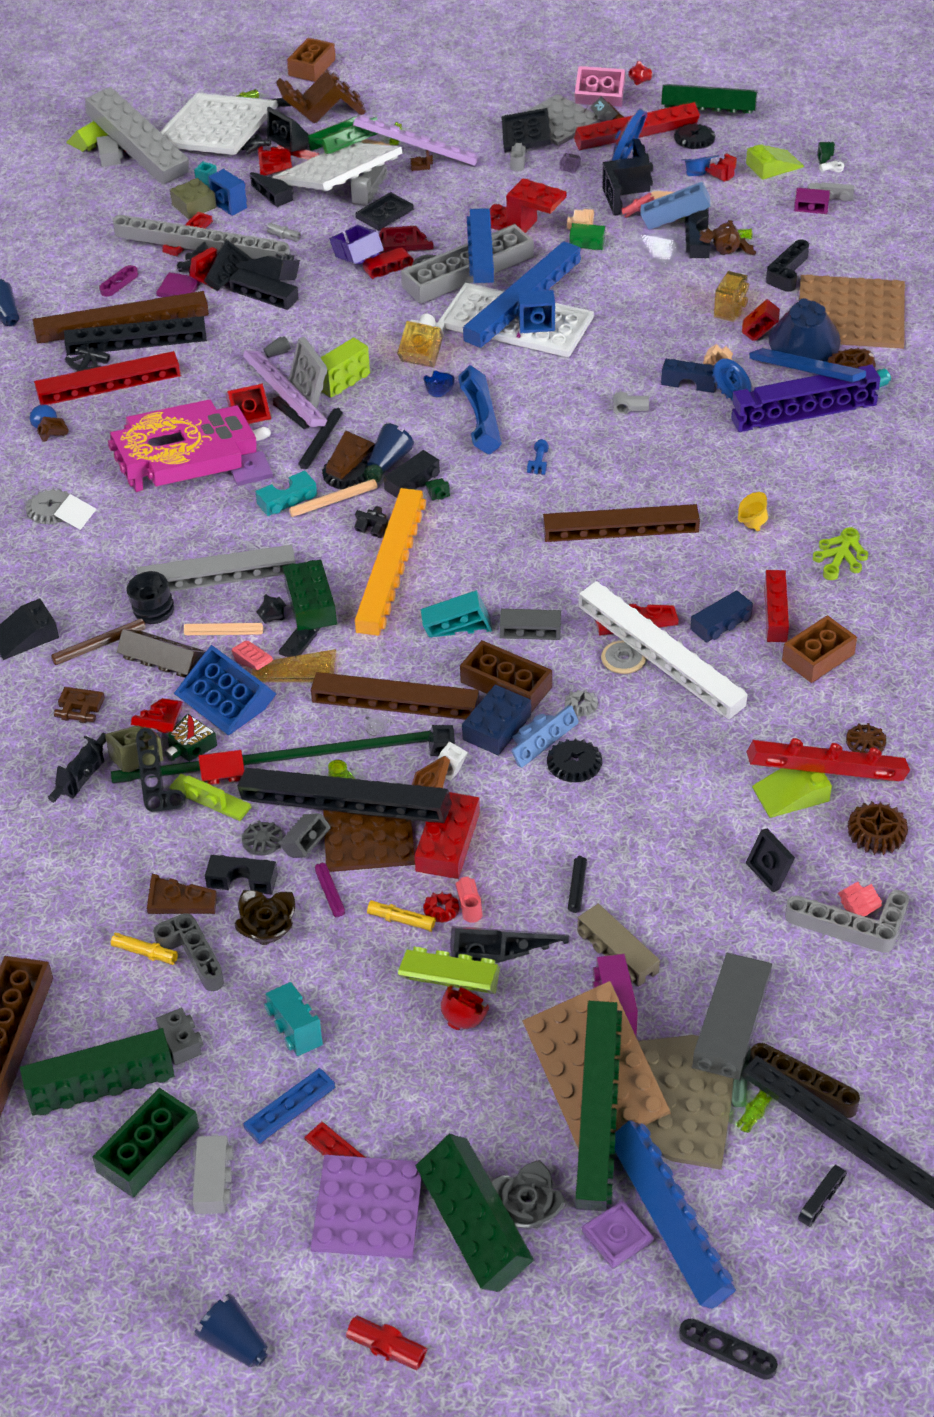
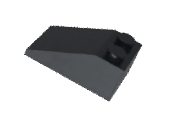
(276, 267)
(26, 629)

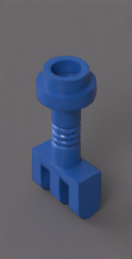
(540, 447)

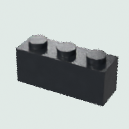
(412, 473)

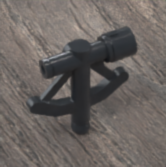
(254, 143)
(87, 355)

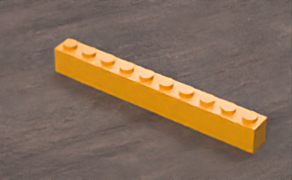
(390, 562)

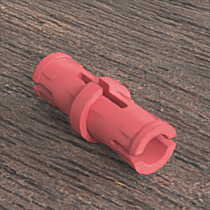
(636, 205)

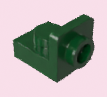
(825, 150)
(438, 489)

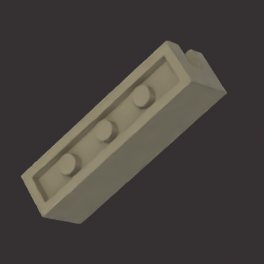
(613, 938)

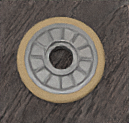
(611, 659)

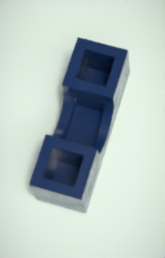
(676, 370)

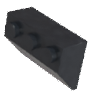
(286, 131)

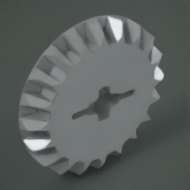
(38, 509)

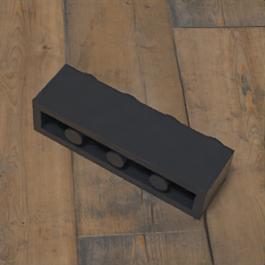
(264, 289)

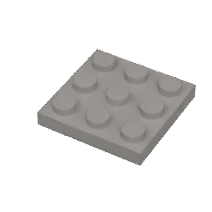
(307, 372)

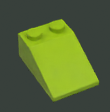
(771, 161)
(792, 791)

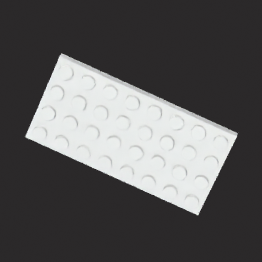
(569, 322)

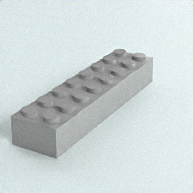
(136, 135)
(451, 269)

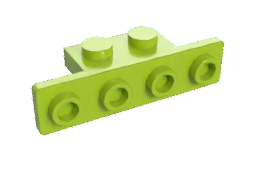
(211, 797)

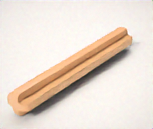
(223, 629)

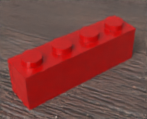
(776, 606)

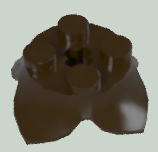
(263, 917)

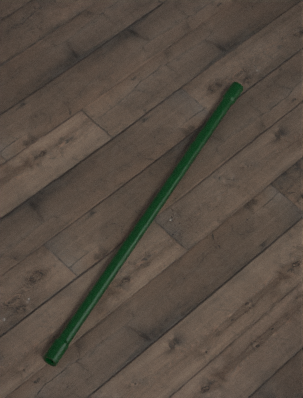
(119, 776)

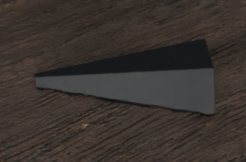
(499, 943)

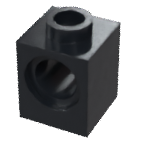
(439, 737)

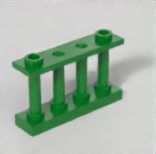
(339, 136)

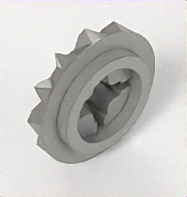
(585, 708)

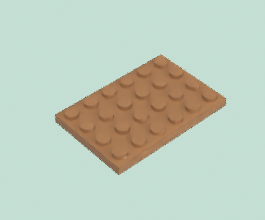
(560, 1045)

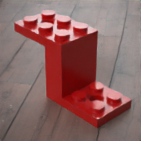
(523, 204)

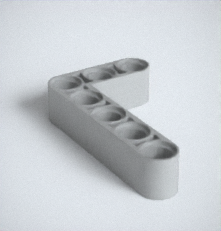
(849, 926)

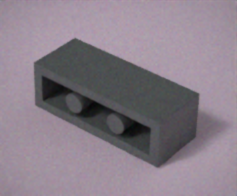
(530, 624)

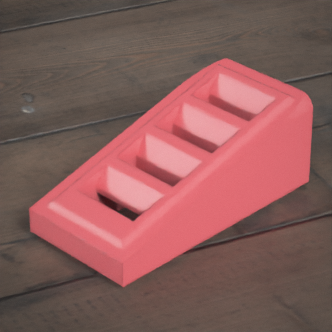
(251, 655)

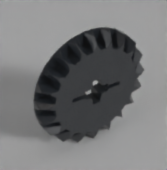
(694, 136)
(353, 478)
(569, 770)

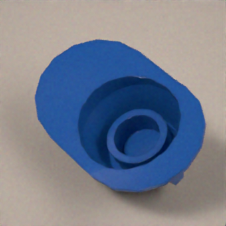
(697, 166)

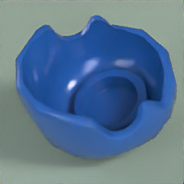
(39, 412)

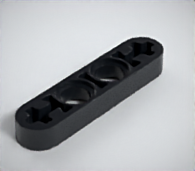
(730, 1345)

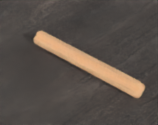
(333, 497)

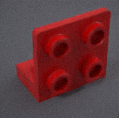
(201, 264)

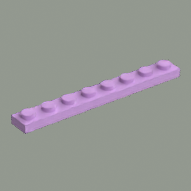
(419, 141)
(285, 388)

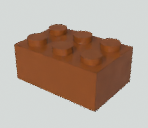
(311, 59)
(819, 649)

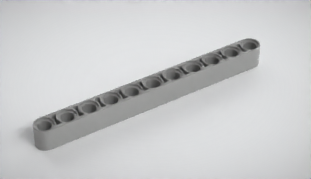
(192, 237)

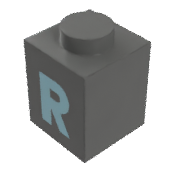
(603, 109)

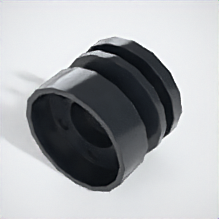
(150, 597)

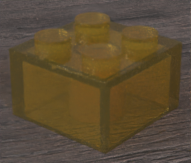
(731, 296)
(420, 344)

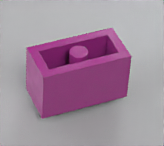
(812, 200)

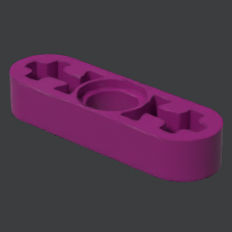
(125, 275)

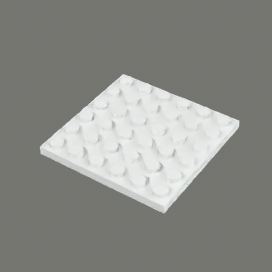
(217, 123)
(335, 168)

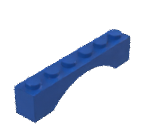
(475, 386)

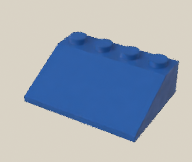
(224, 691)

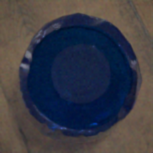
(439, 383)

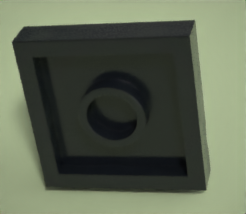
(770, 860)

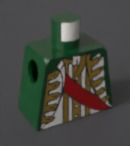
(190, 739)

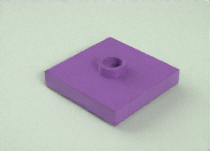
(253, 469)
(617, 1234)

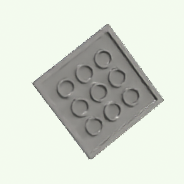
(565, 118)

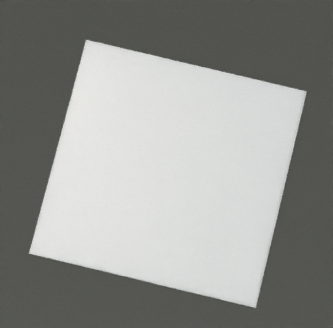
(75, 511)

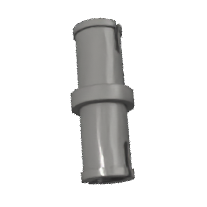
(283, 232)

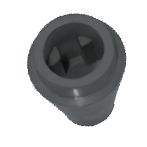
(277, 347)

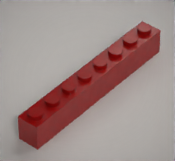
(655, 123)
(107, 378)

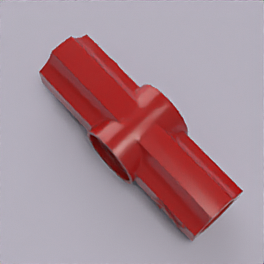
(386, 1342)

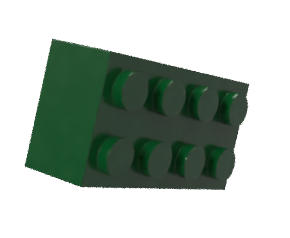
(309, 595)
(145, 1142)

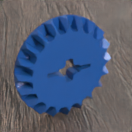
(728, 371)

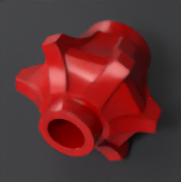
(640, 73)

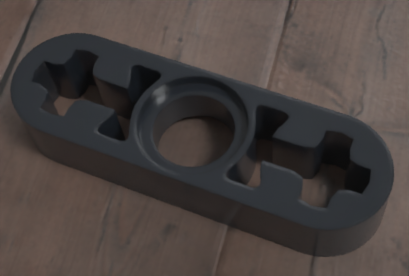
(824, 1191)

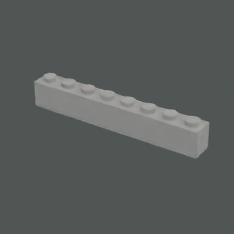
(224, 568)

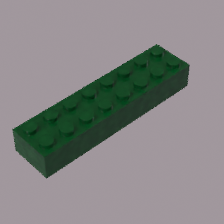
(597, 1114)

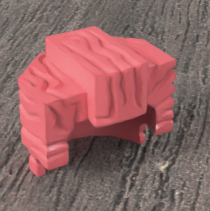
(860, 899)

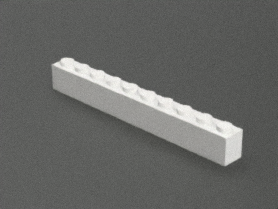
(663, 650)

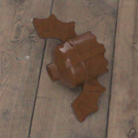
(726, 239)

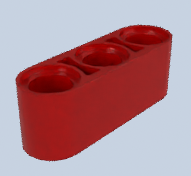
(387, 262)

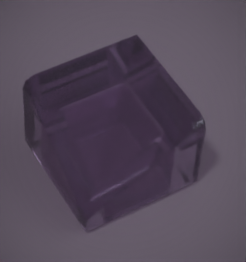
(569, 163)

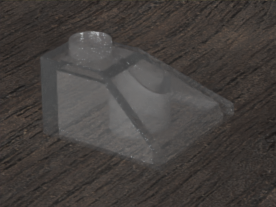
(661, 248)

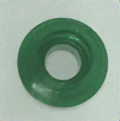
(373, 472)

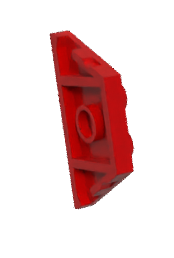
(274, 160)

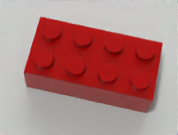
(446, 844)

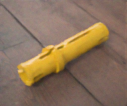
(392, 913)
(151, 950)

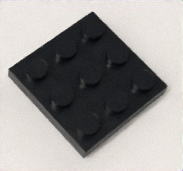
(527, 127)

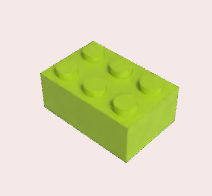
(345, 366)

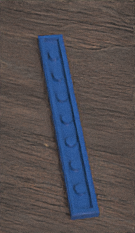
(808, 365)

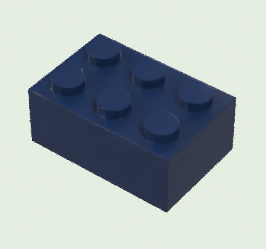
(496, 720)

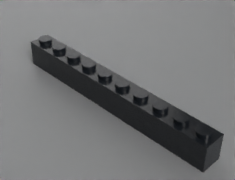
(345, 795)

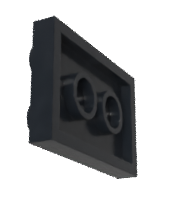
(384, 211)

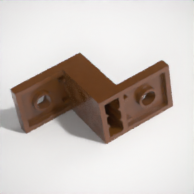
(321, 96)

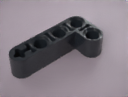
(782, 272)
(154, 770)

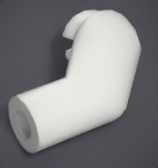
(832, 166)
(262, 433)

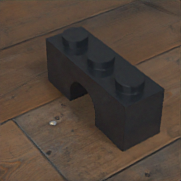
(224, 869)

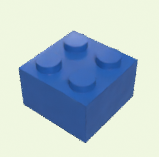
(228, 191)
(536, 311)

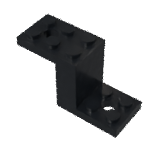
(627, 176)

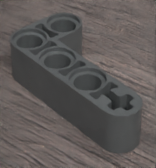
(186, 932)

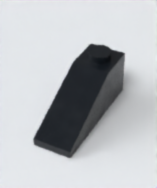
(272, 189)

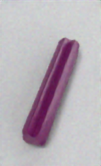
(329, 890)

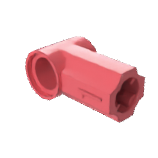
(469, 899)

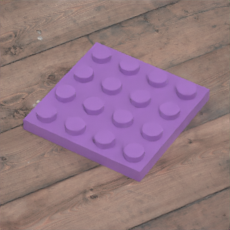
(367, 1207)

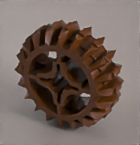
(853, 358)
(864, 832)

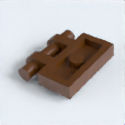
(81, 700)

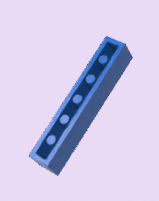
(480, 246)

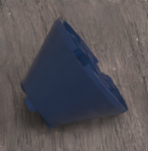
(806, 332)

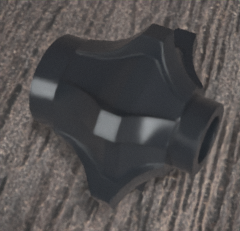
(271, 609)

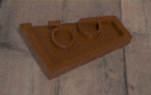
(348, 454)
(177, 898)

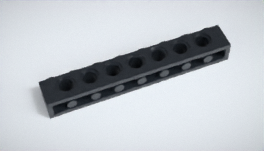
(136, 335)

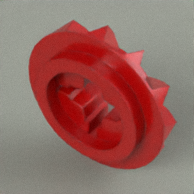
(451, 907)

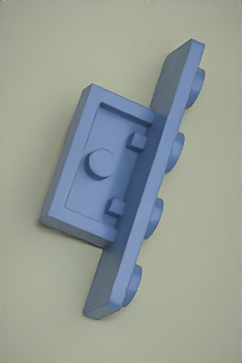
(542, 733)

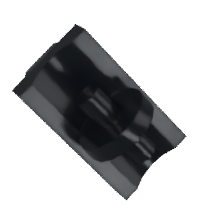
(374, 519)

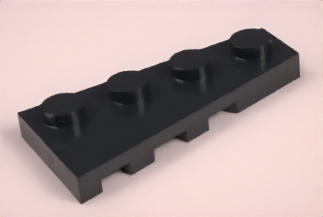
(224, 265)

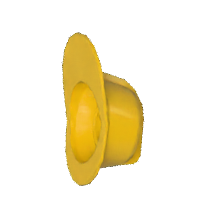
(753, 510)

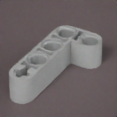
(365, 186)

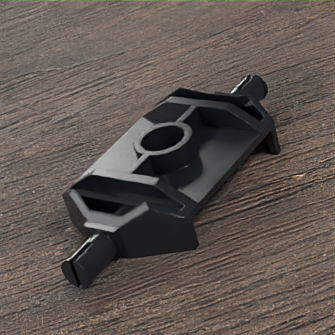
(78, 771)

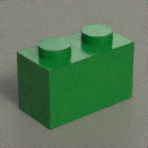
(587, 236)

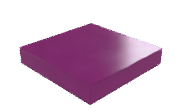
(177, 284)

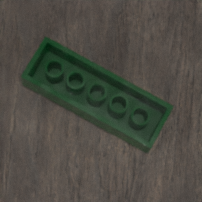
(710, 97)
(97, 1072)
(474, 1213)

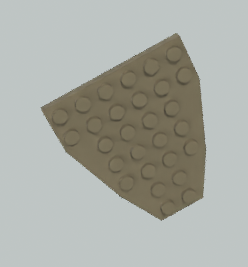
(696, 1100)

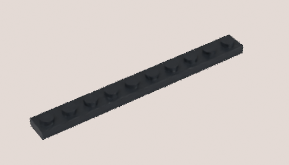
(841, 1130)

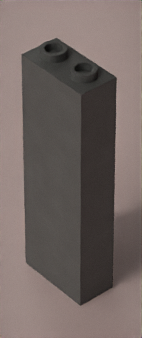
(732, 1016)

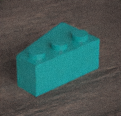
(456, 615)
(294, 1019)

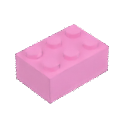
(599, 82)

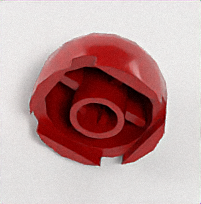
(462, 1008)

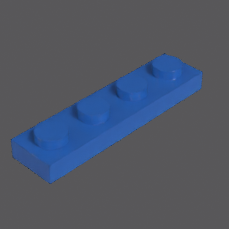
(289, 1105)

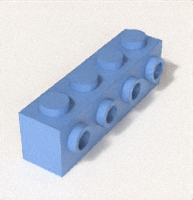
(675, 205)

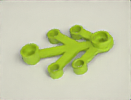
(848, 537)

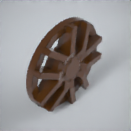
(865, 739)

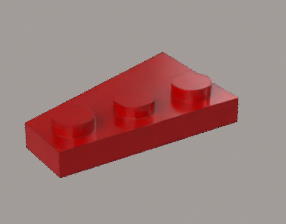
(161, 716)

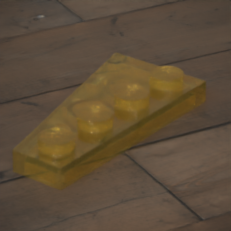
(297, 668)

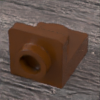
(421, 163)
(51, 426)

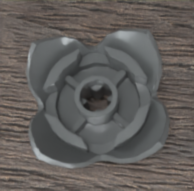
(534, 1184)

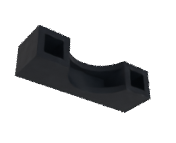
(693, 225)

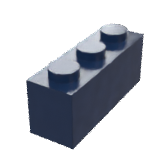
(721, 616)

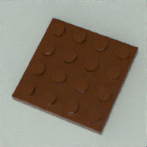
(367, 841)

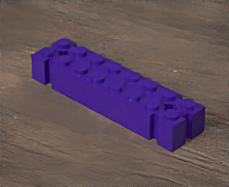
(802, 399)

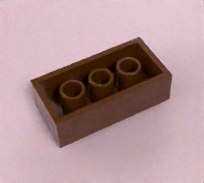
(494, 665)

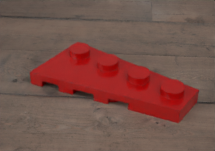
(659, 614)

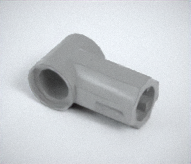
(517, 157)
(624, 403)

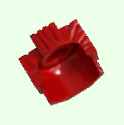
(724, 169)

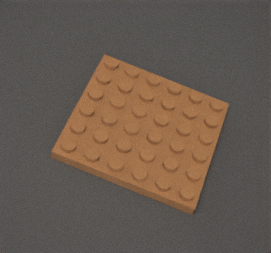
(861, 308)

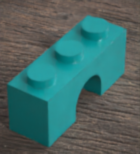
(275, 500)

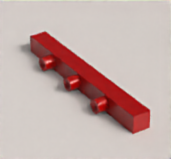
(830, 760)

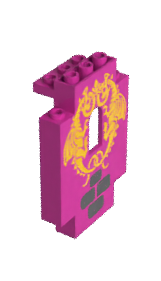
(210, 446)

